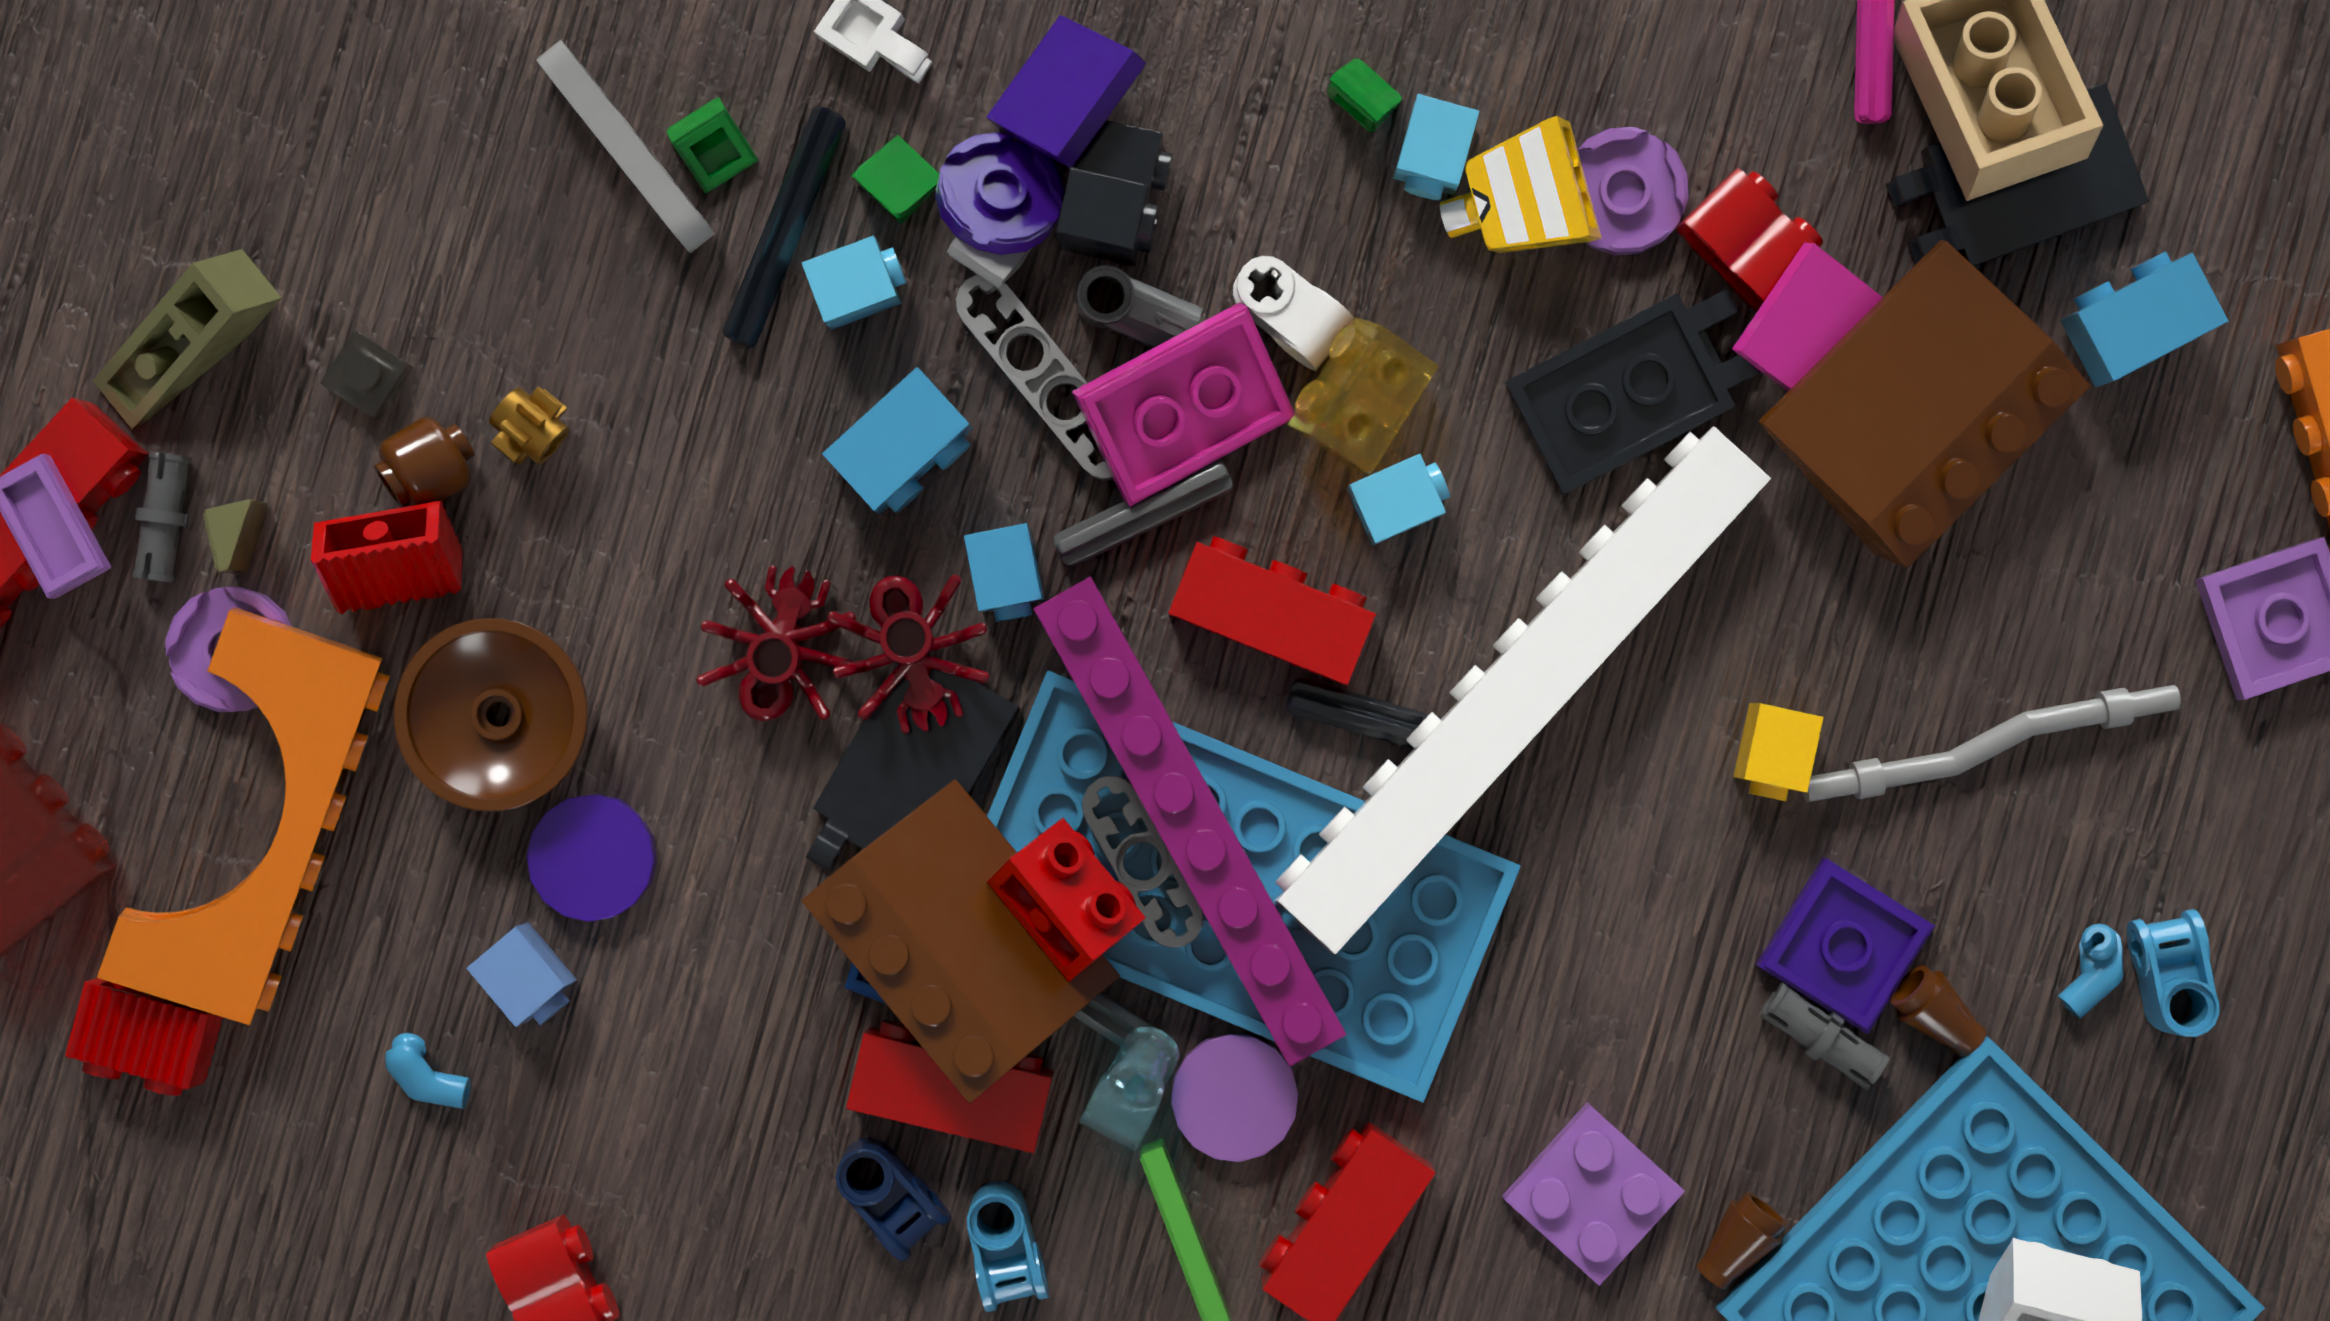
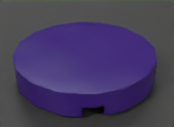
(999, 194)
(591, 857)

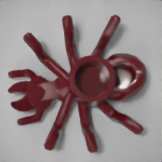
(907, 641)
(775, 655)

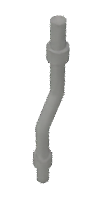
(2109, 709)

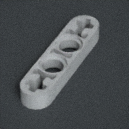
(625, 146)
(1036, 383)

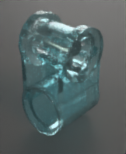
(1132, 1087)

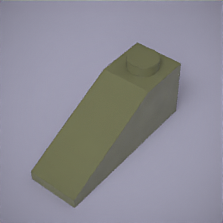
(186, 334)

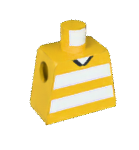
(1526, 193)

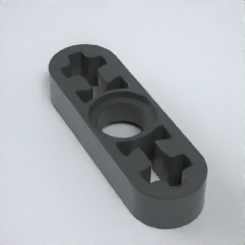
(1152, 910)

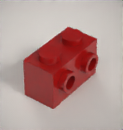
(1066, 898)

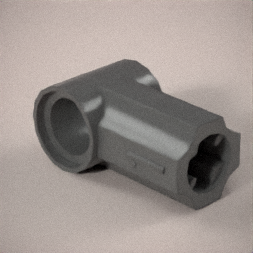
(1145, 311)

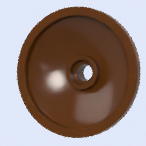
(448, 722)

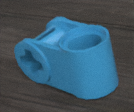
(2174, 967)
(1008, 1257)

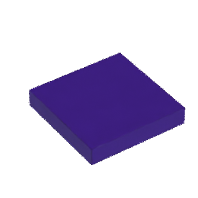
(1066, 90)
(1845, 945)

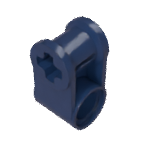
(892, 1199)

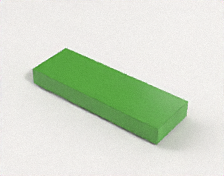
(1184, 1232)

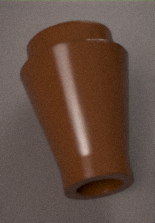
(1935, 1008)
(1742, 1239)

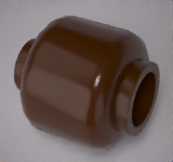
(424, 462)

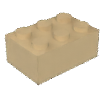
(1997, 89)

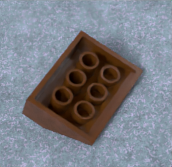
(1923, 405)
(945, 945)

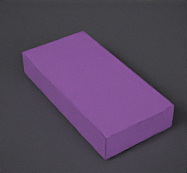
(50, 527)

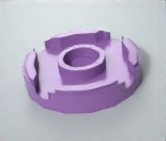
(1634, 189)
(192, 645)
(1234, 1097)

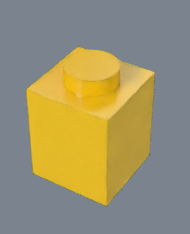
(1777, 750)

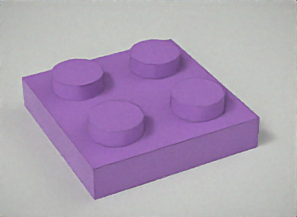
(2272, 617)
(1593, 1193)

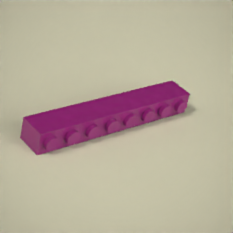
(1190, 821)

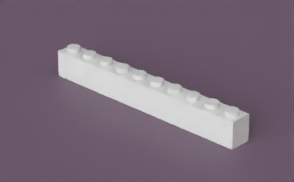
(1521, 689)

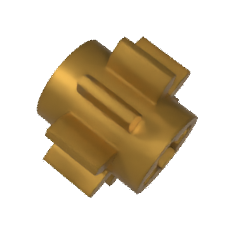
(529, 425)

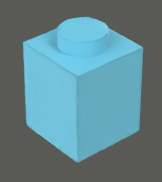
(1435, 147)
(854, 281)
(1399, 498)

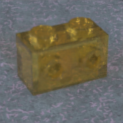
(1362, 394)

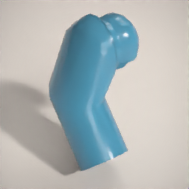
(2099, 970)
(418, 1079)

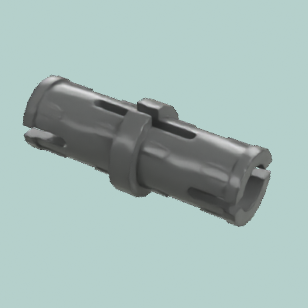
(161, 517)
(1824, 1036)

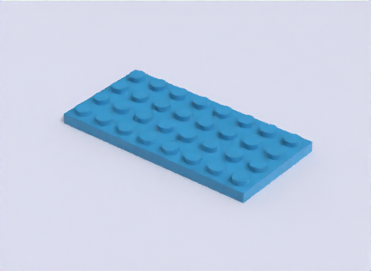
(1389, 985)

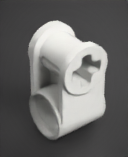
(1302, 317)

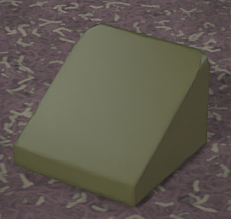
(234, 533)

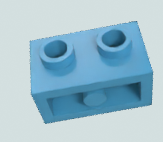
(2143, 319)
(900, 443)

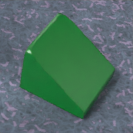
(1363, 94)
(711, 145)
(897, 179)

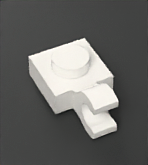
(869, 31)

